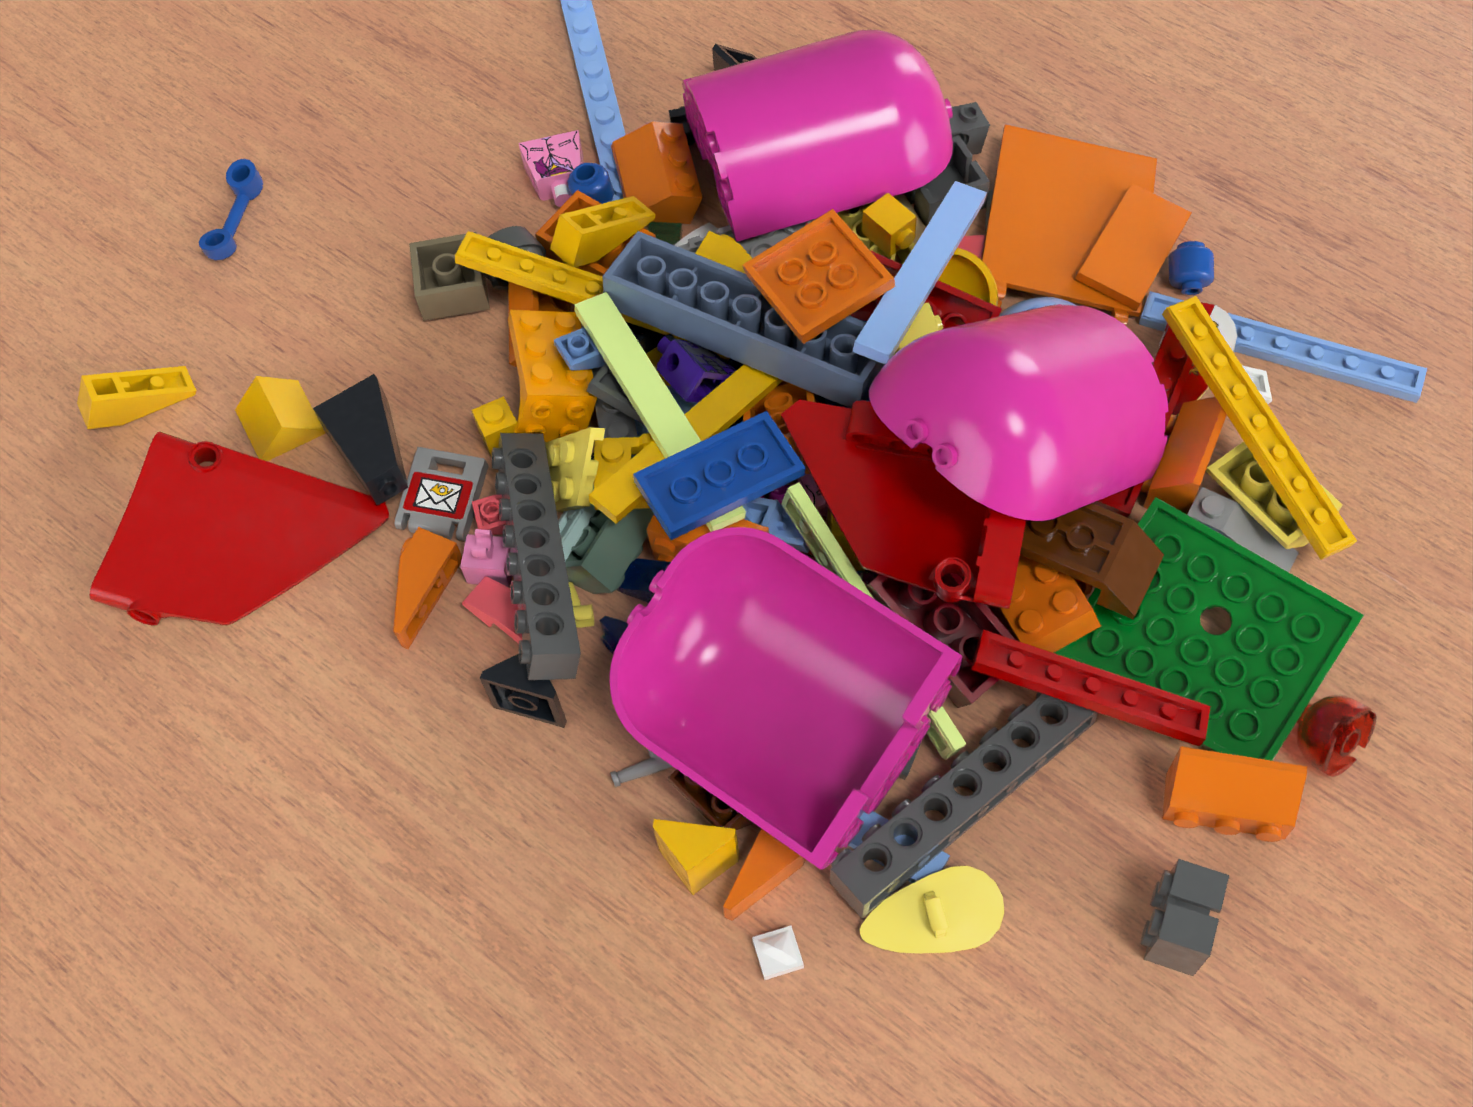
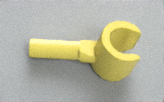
(583, 613)

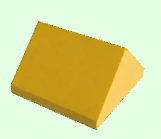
(277, 416)
(696, 851)

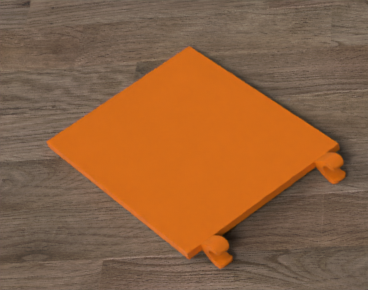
(1050, 211)

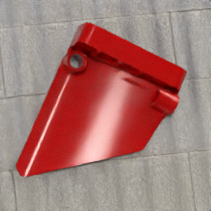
(223, 533)

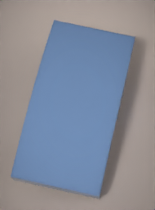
(579, 350)

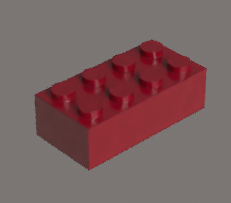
(951, 623)

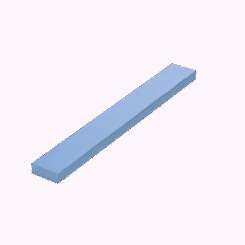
(919, 273)
(1309, 354)

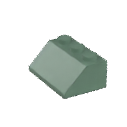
(607, 550)

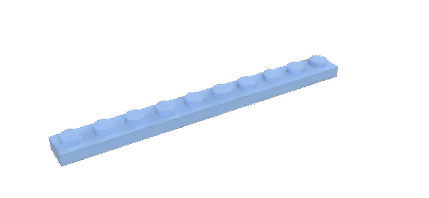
(595, 83)

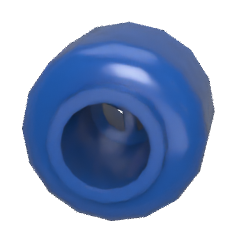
(592, 181)
(1191, 267)

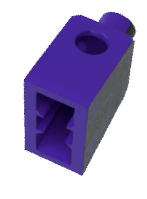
(691, 368)

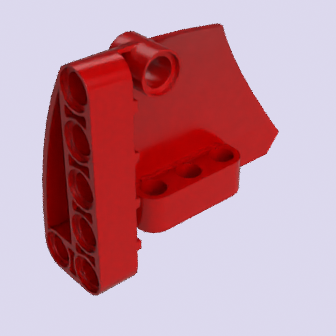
(901, 510)

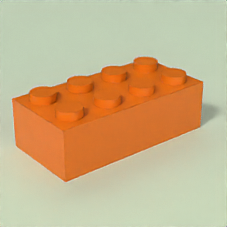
(1048, 607)

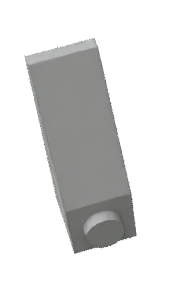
(1238, 525)

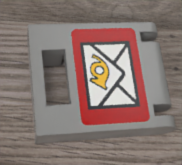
(441, 498)

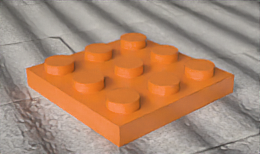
(818, 276)

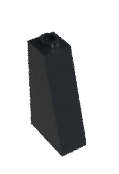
(366, 437)

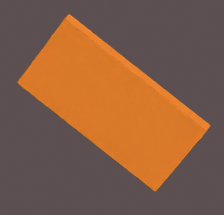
(1133, 246)

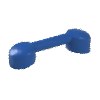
(246, 186)

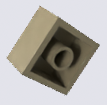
(441, 284)

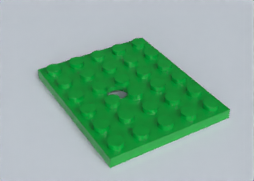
(1254, 673)

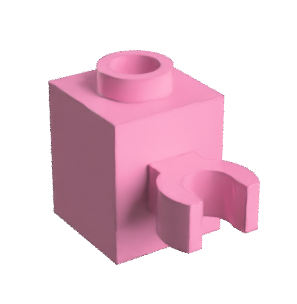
(485, 557)

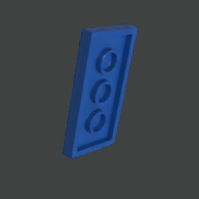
(718, 475)

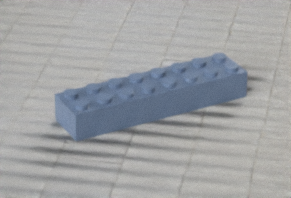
(732, 317)

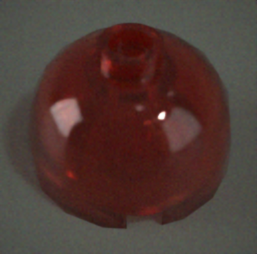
(1332, 731)

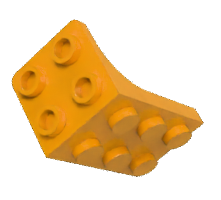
(551, 395)

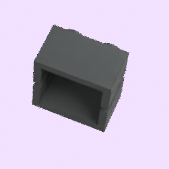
(959, 169)
(1180, 927)

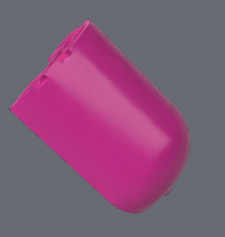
(819, 129)
(1030, 408)
(777, 686)

